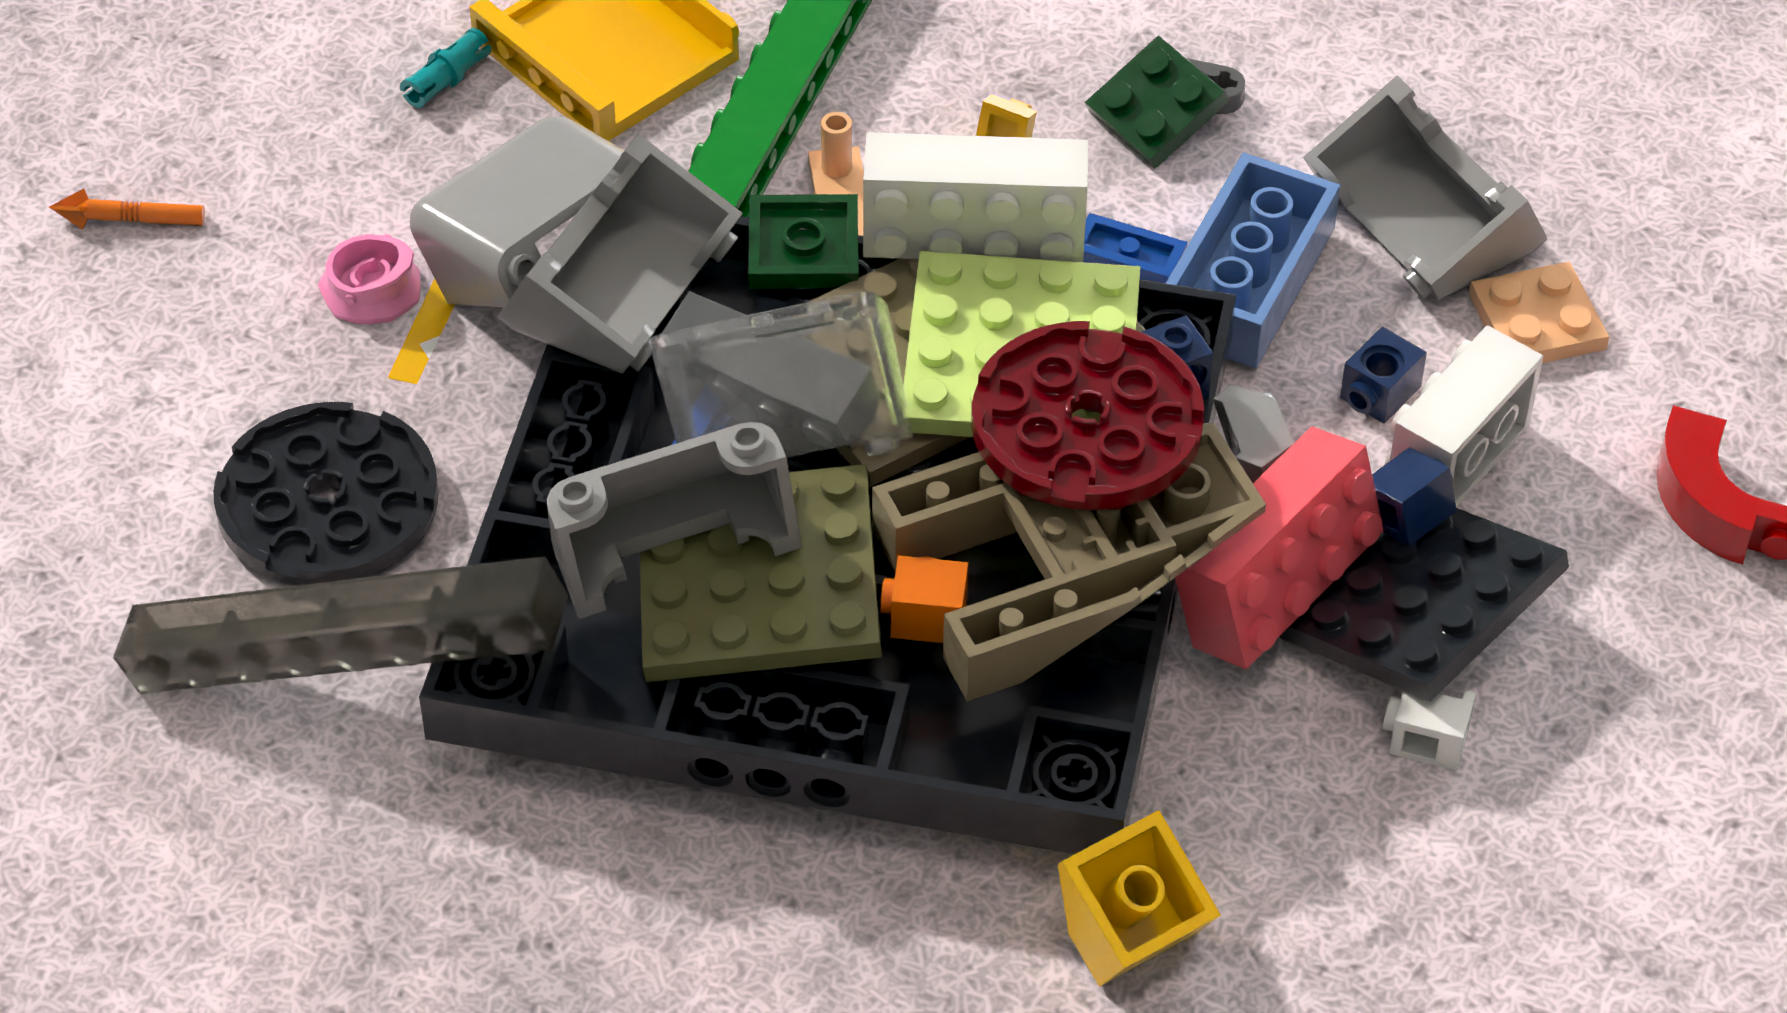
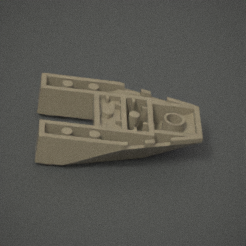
(1090, 559)

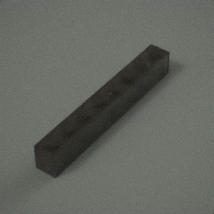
(343, 626)

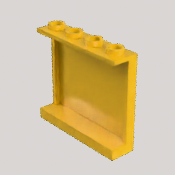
(609, 58)

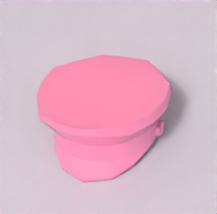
(370, 279)

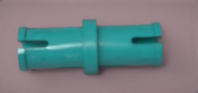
(445, 68)

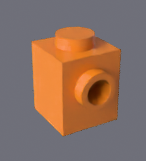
(922, 595)

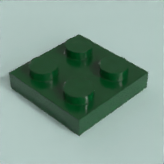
(1157, 101)
(803, 241)

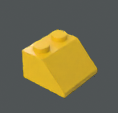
(1132, 898)

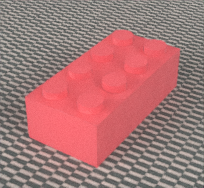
(1272, 570)

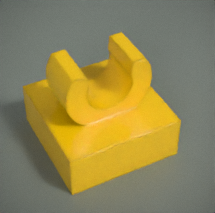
(1005, 118)

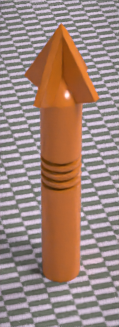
(79, 209)

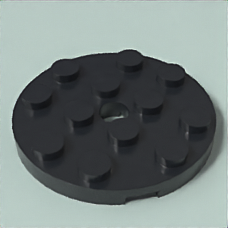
(301, 539)

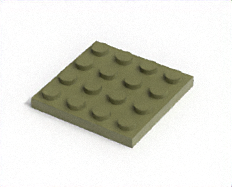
(742, 609)

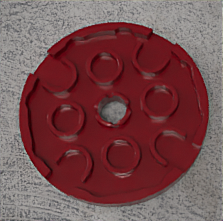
(1136, 383)

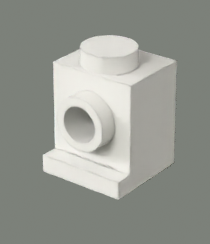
(1429, 730)

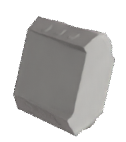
(1252, 428)

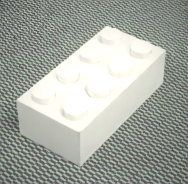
(974, 196)

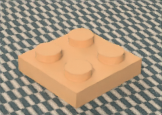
(1542, 311)

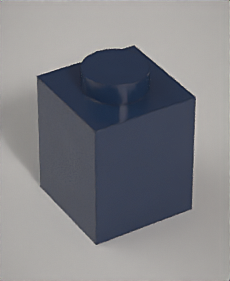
(1413, 495)

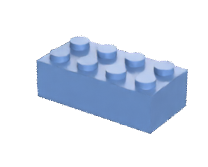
(1260, 246)

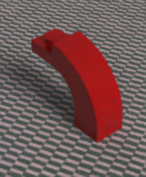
(1706, 500)

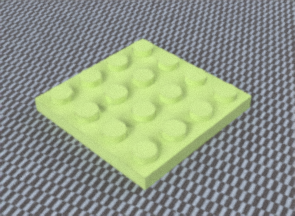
(981, 302)

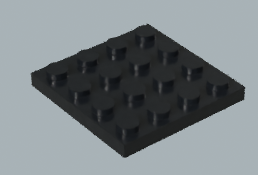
(1428, 606)

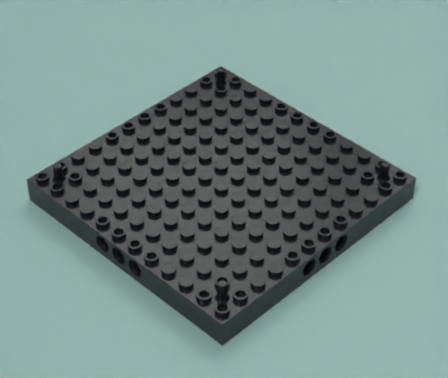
(855, 737)

